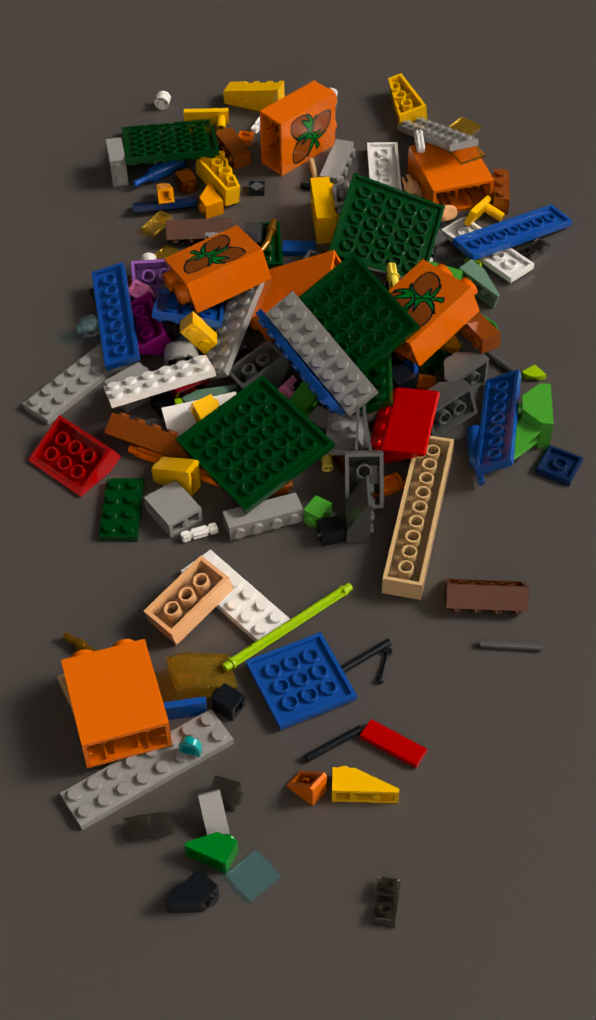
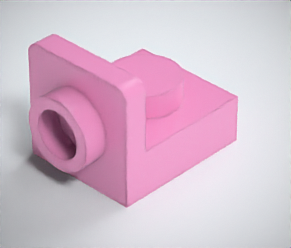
(139, 288)
(287, 387)

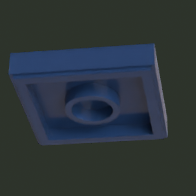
(559, 465)

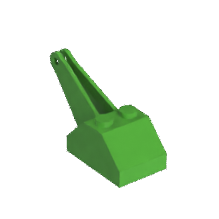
(534, 420)

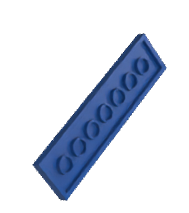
(511, 232)
(115, 316)
(298, 364)
(498, 423)

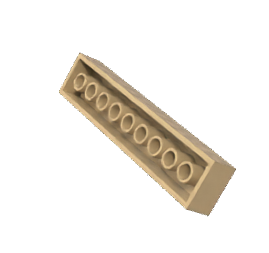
(417, 521)

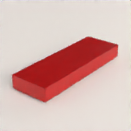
(393, 743)

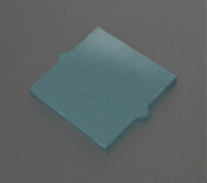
(253, 875)

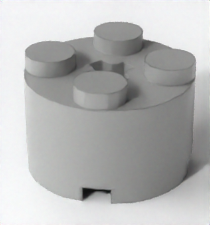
(179, 351)

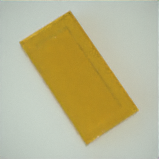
(156, 224)

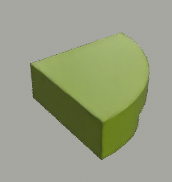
(534, 373)

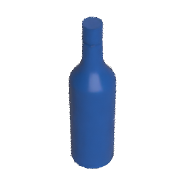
(159, 171)
(472, 437)

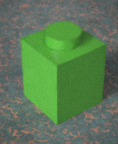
(316, 510)

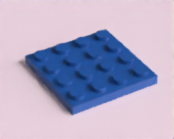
(168, 308)
(300, 680)

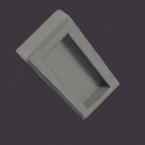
(213, 812)

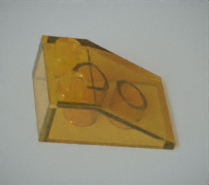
(198, 674)

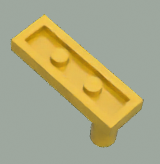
(218, 116)
(483, 207)

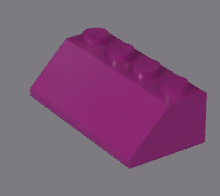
(150, 333)

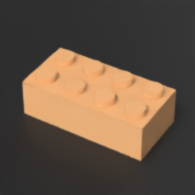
(188, 599)

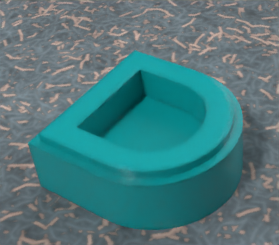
(190, 746)

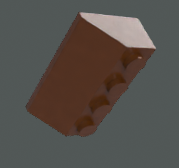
(194, 229)
(486, 595)

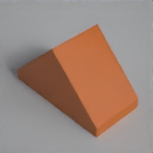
(309, 785)

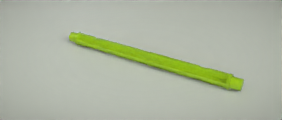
(233, 662)

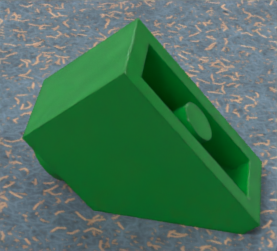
(213, 850)

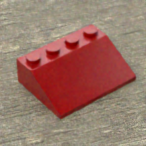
(406, 425)
(73, 456)

